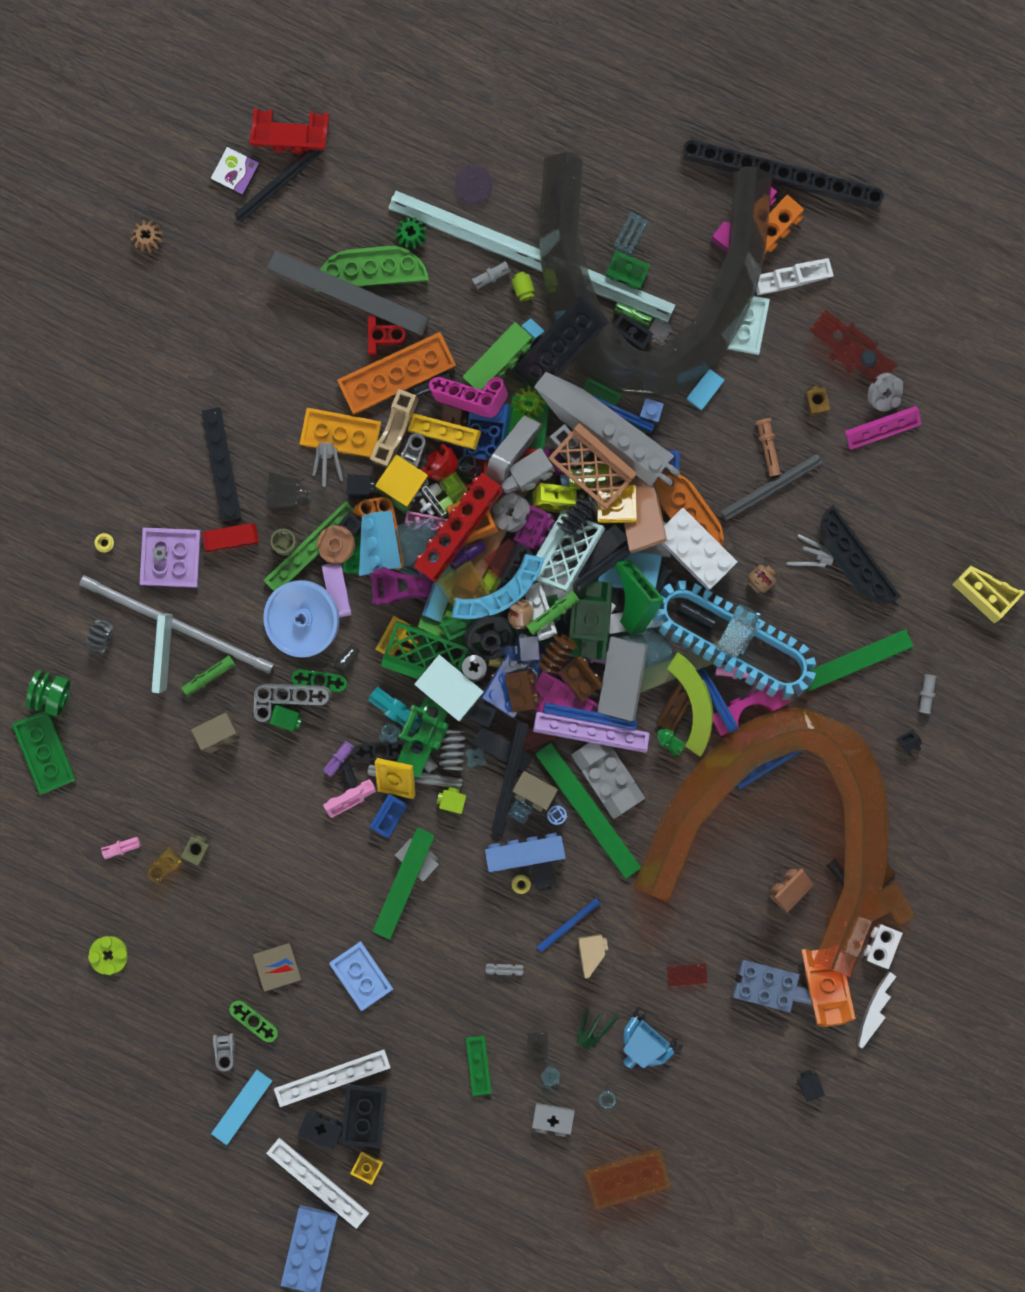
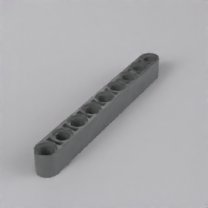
(348, 292)

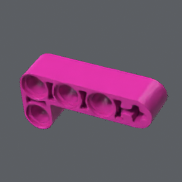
(481, 402)

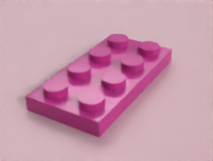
(558, 693)

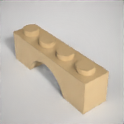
(400, 417)

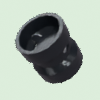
(468, 467)

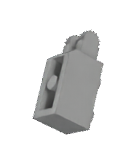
(528, 472)

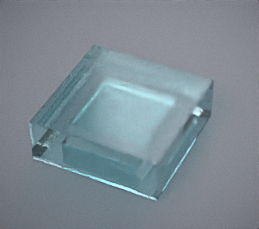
(520, 811)

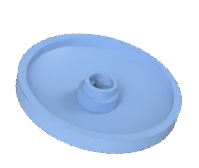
(301, 618)

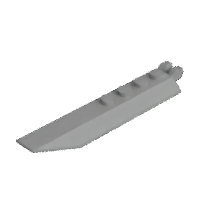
(632, 446)

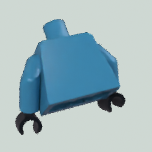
(645, 1045)

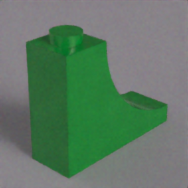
(640, 598)

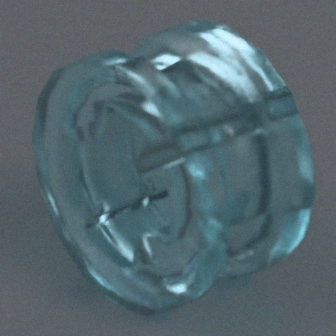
(609, 1105)

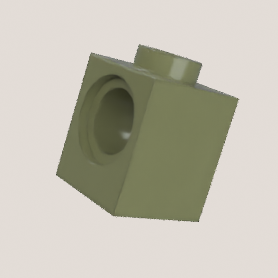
(189, 856)

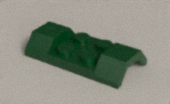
(591, 620)

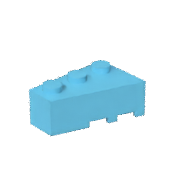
(378, 543)

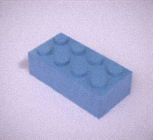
(309, 1249)

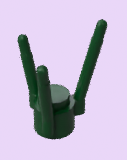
(586, 1038)

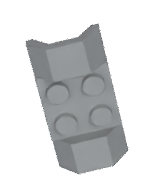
(608, 778)

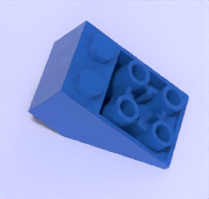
(492, 430)

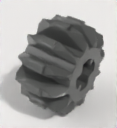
(99, 636)

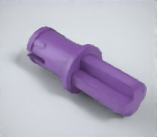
(338, 758)

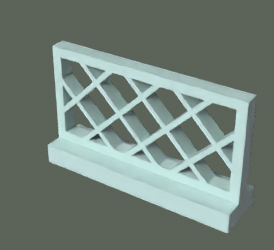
(551, 548)

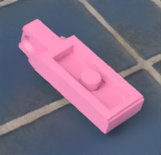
(349, 798)

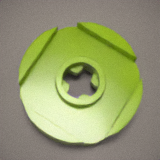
(107, 943)

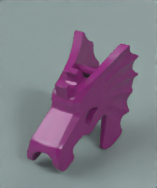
(416, 586)

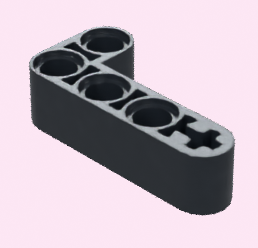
(606, 545)
(504, 575)

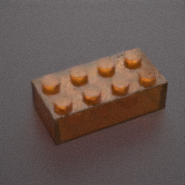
(627, 1178)

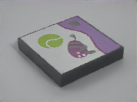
(235, 171)

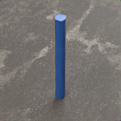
(568, 925)

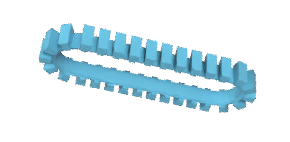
(799, 686)

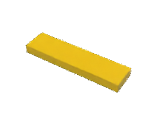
(444, 431)

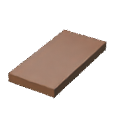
(649, 526)

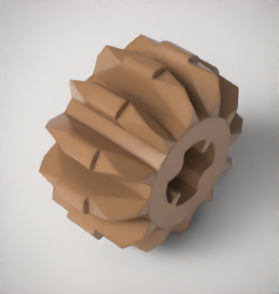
(143, 242)

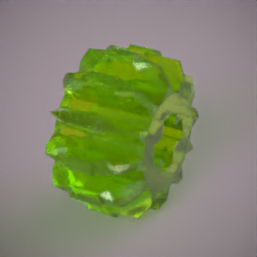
(522, 401)

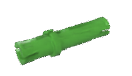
(549, 615)
(200, 681)

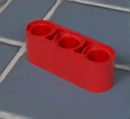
(230, 537)

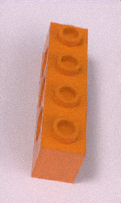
(792, 211)

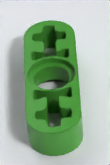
(245, 1008)

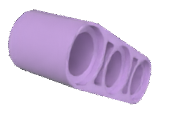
(336, 587)

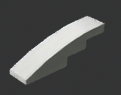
(794, 276)
(872, 1017)

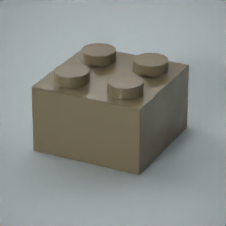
(215, 732)
(534, 791)

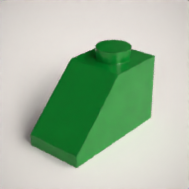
(285, 719)

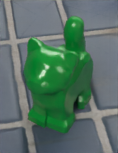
(667, 739)

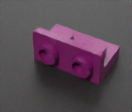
(535, 528)

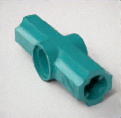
(393, 708)

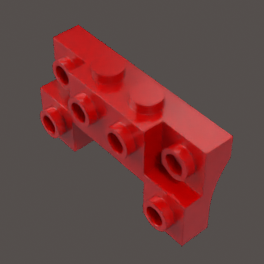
(289, 135)

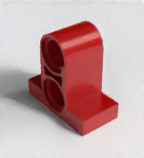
(387, 332)

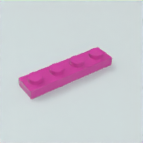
(883, 427)

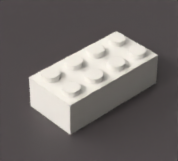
(697, 550)

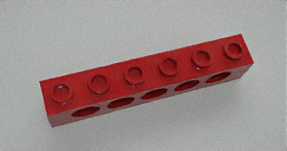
(446, 554)

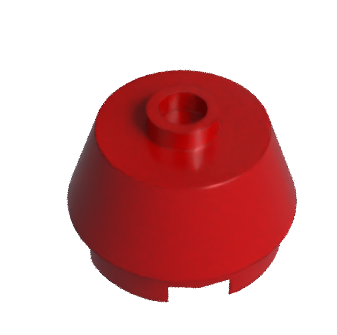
(441, 463)

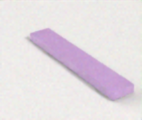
(591, 732)

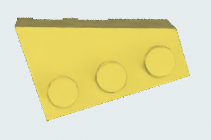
(986, 593)

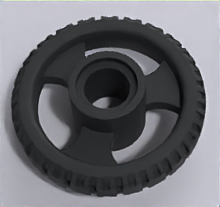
(491, 644)

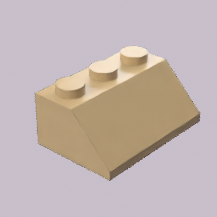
(591, 951)

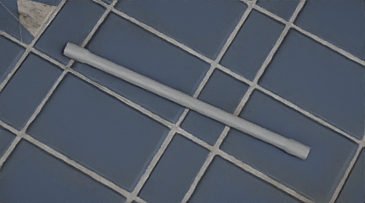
(256, 662)

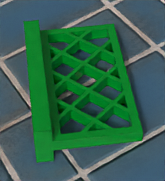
(414, 669)

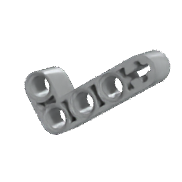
(512, 449)
(293, 698)

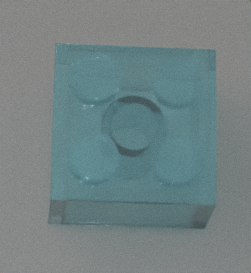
(414, 538)
(739, 631)

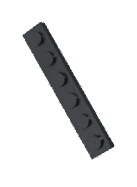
(221, 465)

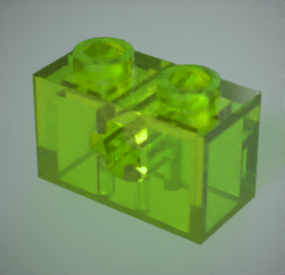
(453, 488)

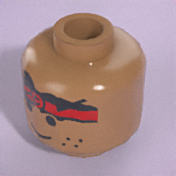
(762, 578)
(520, 614)

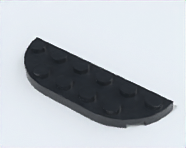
(855, 559)

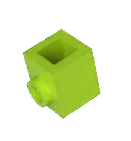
(451, 800)

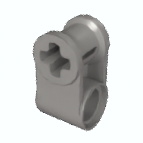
(413, 453)
(224, 1050)

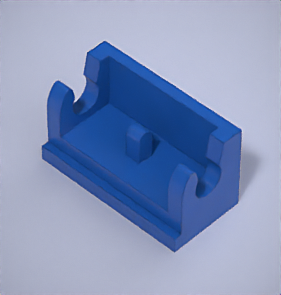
(388, 816)

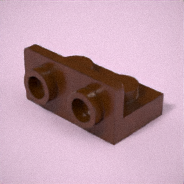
(580, 678)

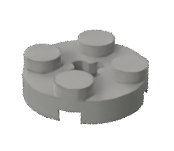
(893, 396)
(502, 510)

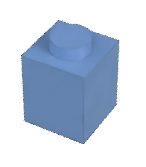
(651, 411)

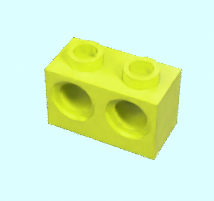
(553, 497)

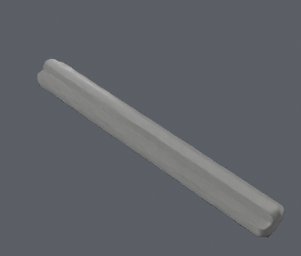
(430, 779)

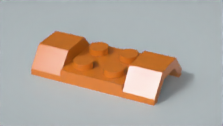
(827, 992)

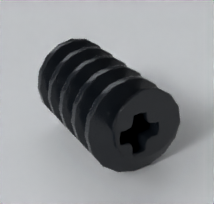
(577, 517)

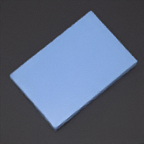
(361, 976)

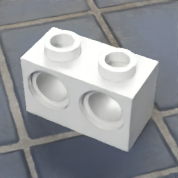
(888, 948)

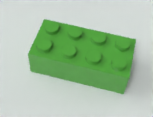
(499, 357)

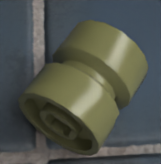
(283, 542)

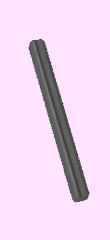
(771, 487)

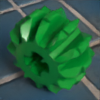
(410, 240)

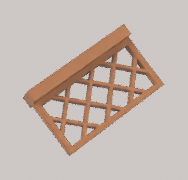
(604, 454)

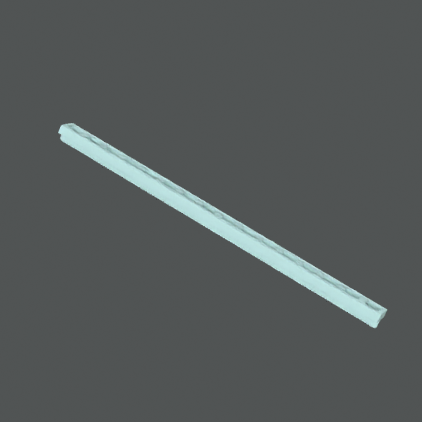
(510, 247)

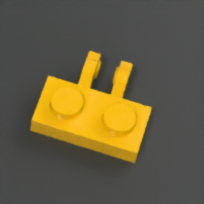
(401, 633)

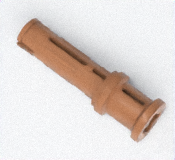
(766, 438)

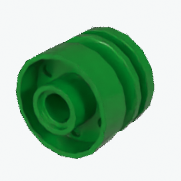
(53, 695)

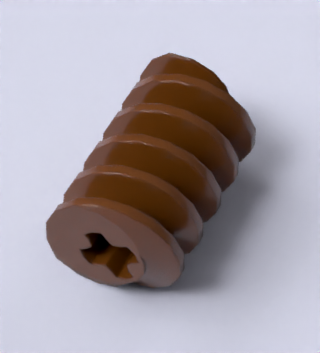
(557, 654)

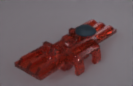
(847, 351)

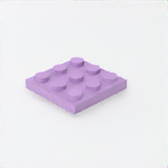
(182, 555)

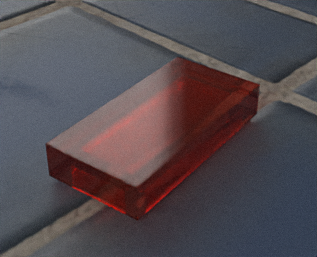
(687, 975)

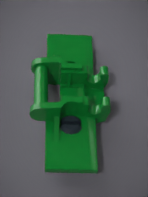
(429, 737)

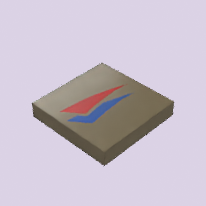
(277, 967)

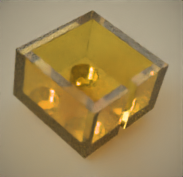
(463, 585)

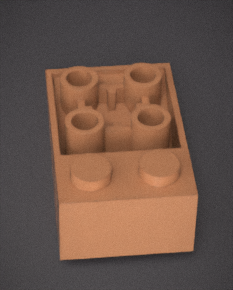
(791, 889)

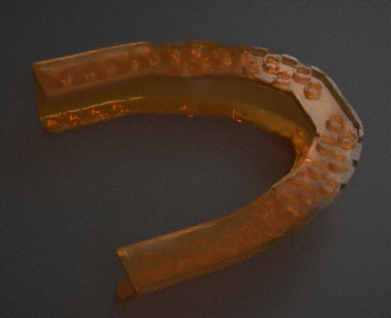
(864, 812)

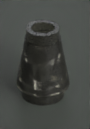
(347, 659)

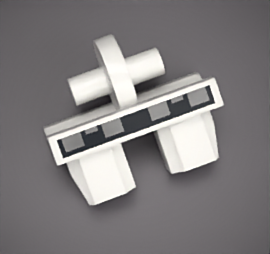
(430, 494)

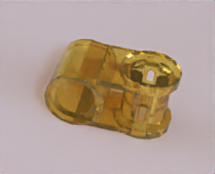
(165, 865)

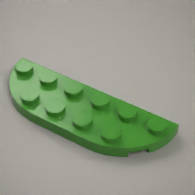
(376, 266)

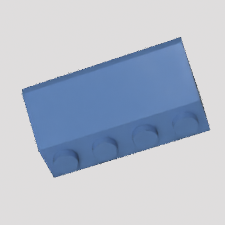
(525, 853)

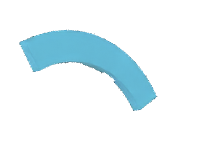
(504, 597)

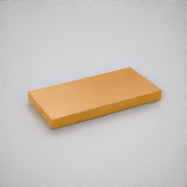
(348, 433)

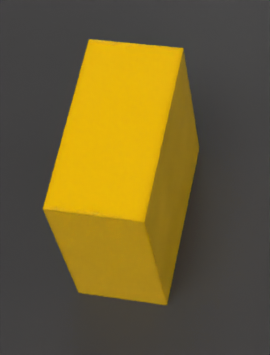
(366, 1167)

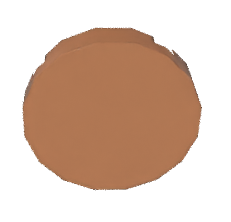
(336, 544)

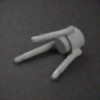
(326, 451)
(823, 554)

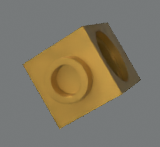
(817, 409)

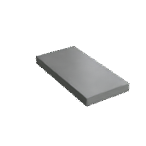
(622, 678)

